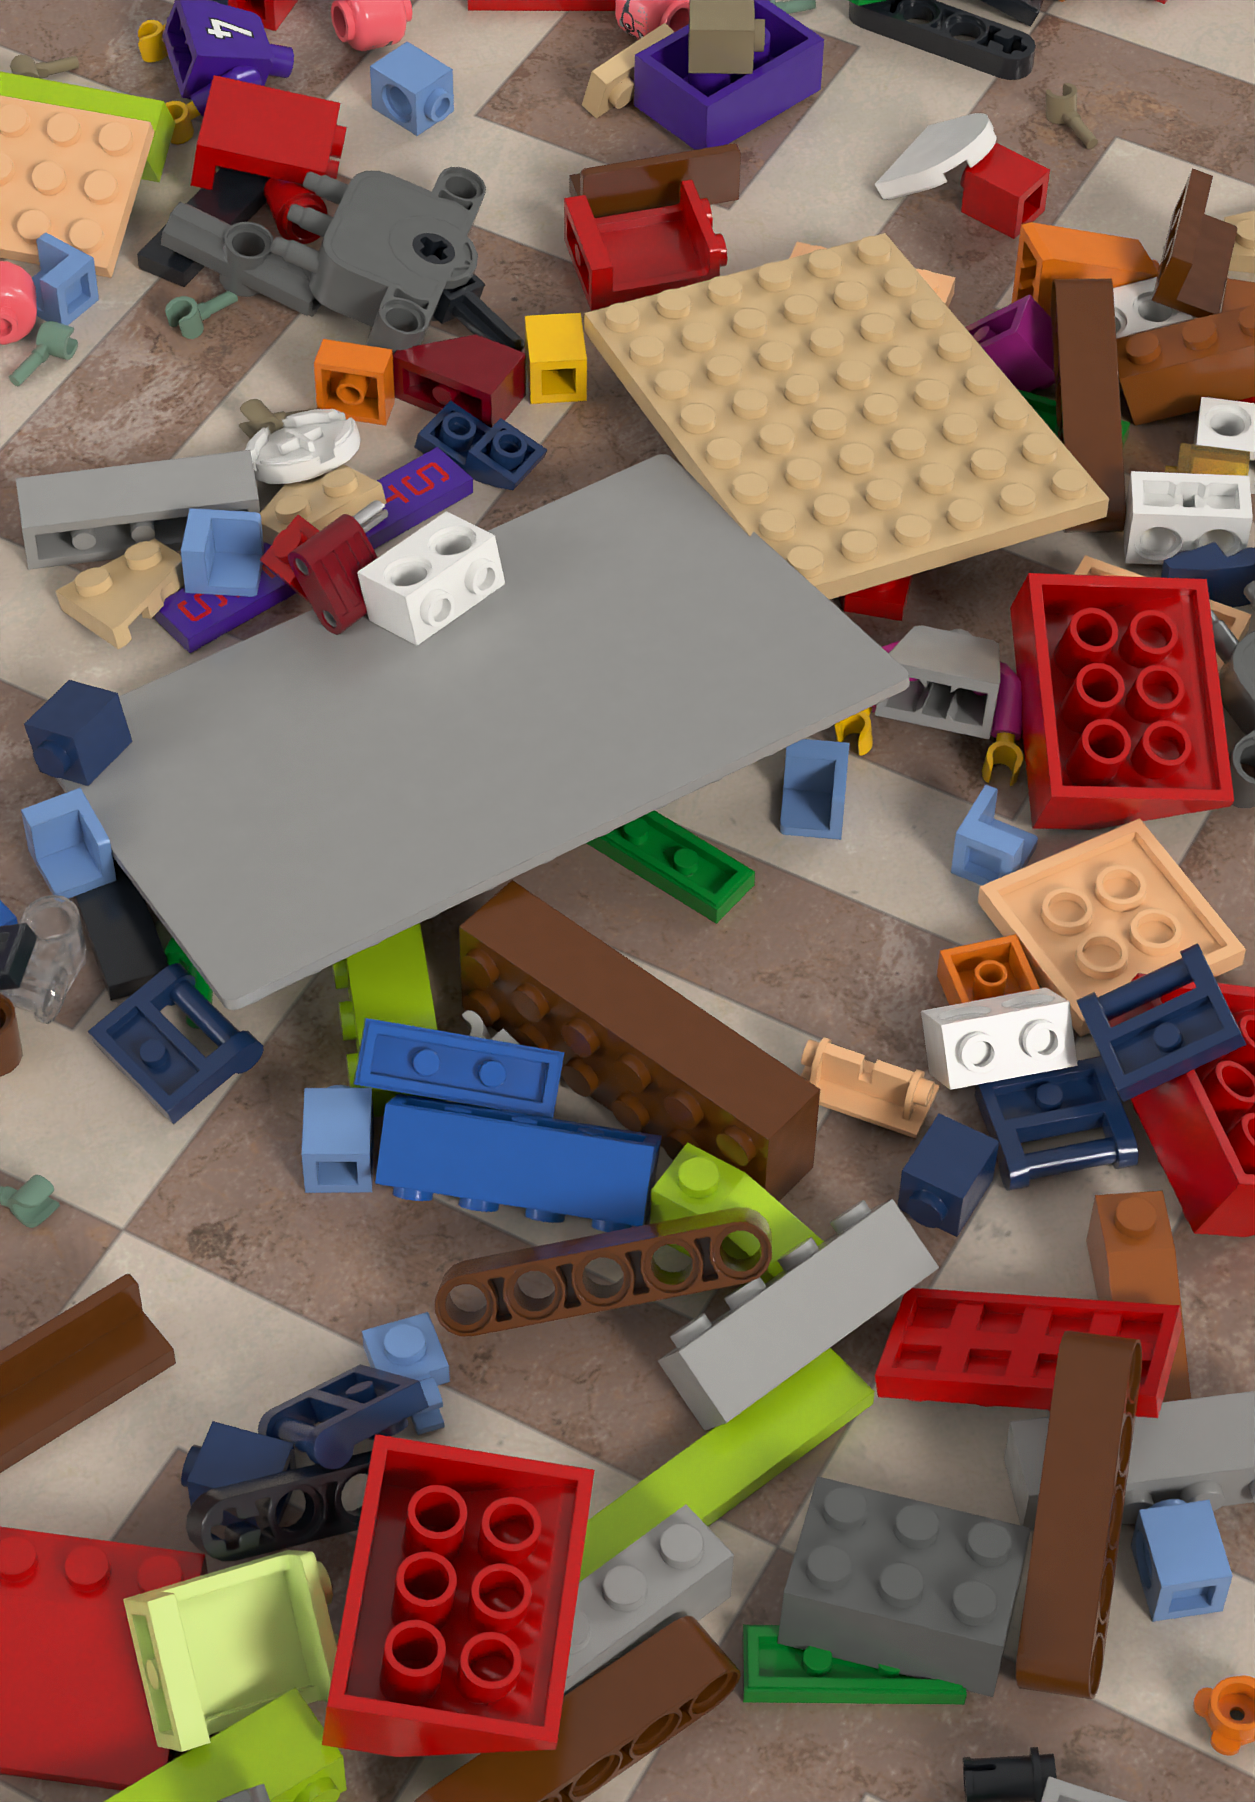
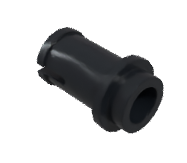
(1008, 1777)

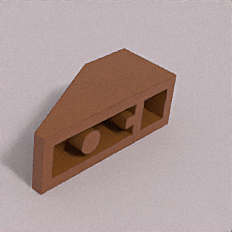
(1137, 1262)

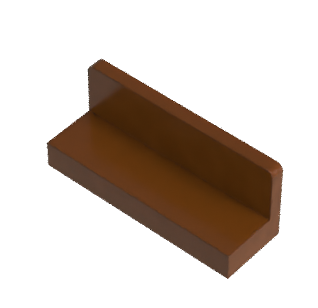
(657, 180)
(1195, 253)
(76, 1367)

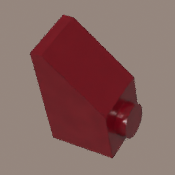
(467, 370)

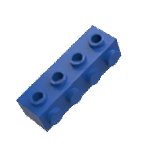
(517, 1162)

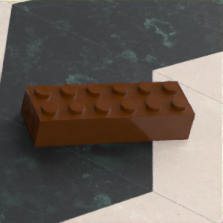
(635, 1041)

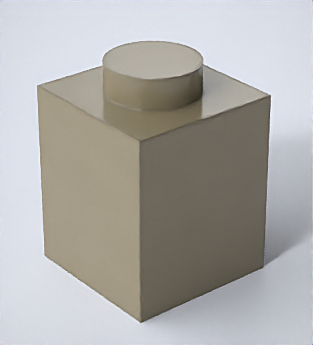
(723, 36)

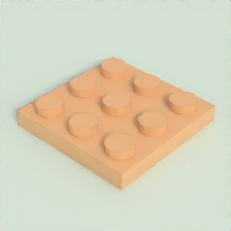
(68, 178)
(1105, 915)

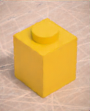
(555, 358)

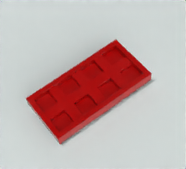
(1007, 1346)

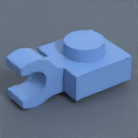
(412, 1351)

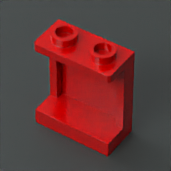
(266, 133)
(644, 249)

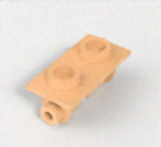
(868, 1090)

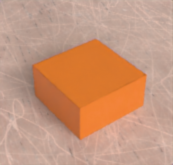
(355, 380)
(985, 970)

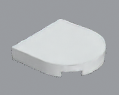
(936, 152)

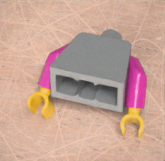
(953, 688)

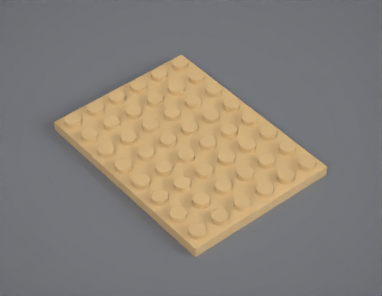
(844, 416)

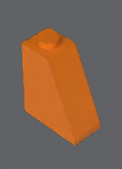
(1068, 253)

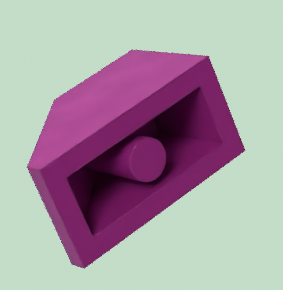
(1019, 343)

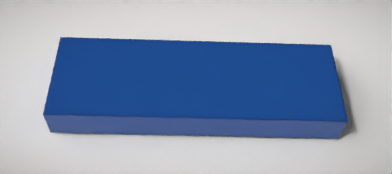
(458, 1068)

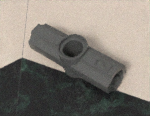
(239, 256)

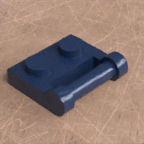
(1167, 1037)
(160, 1056)
(1053, 1106)
(349, 1410)

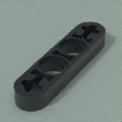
(996, 47)
(259, 1497)

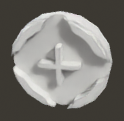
(305, 446)

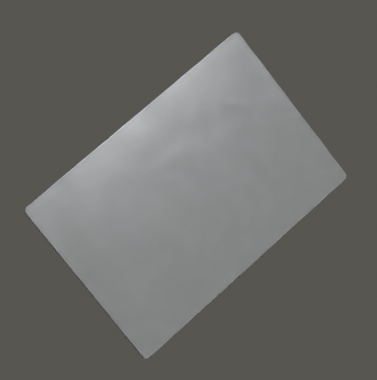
(365, 783)

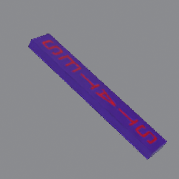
(411, 497)

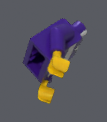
(206, 42)

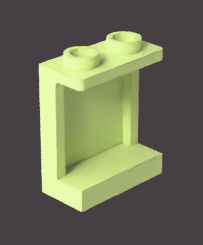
(232, 1644)

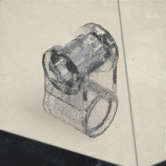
(55, 957)

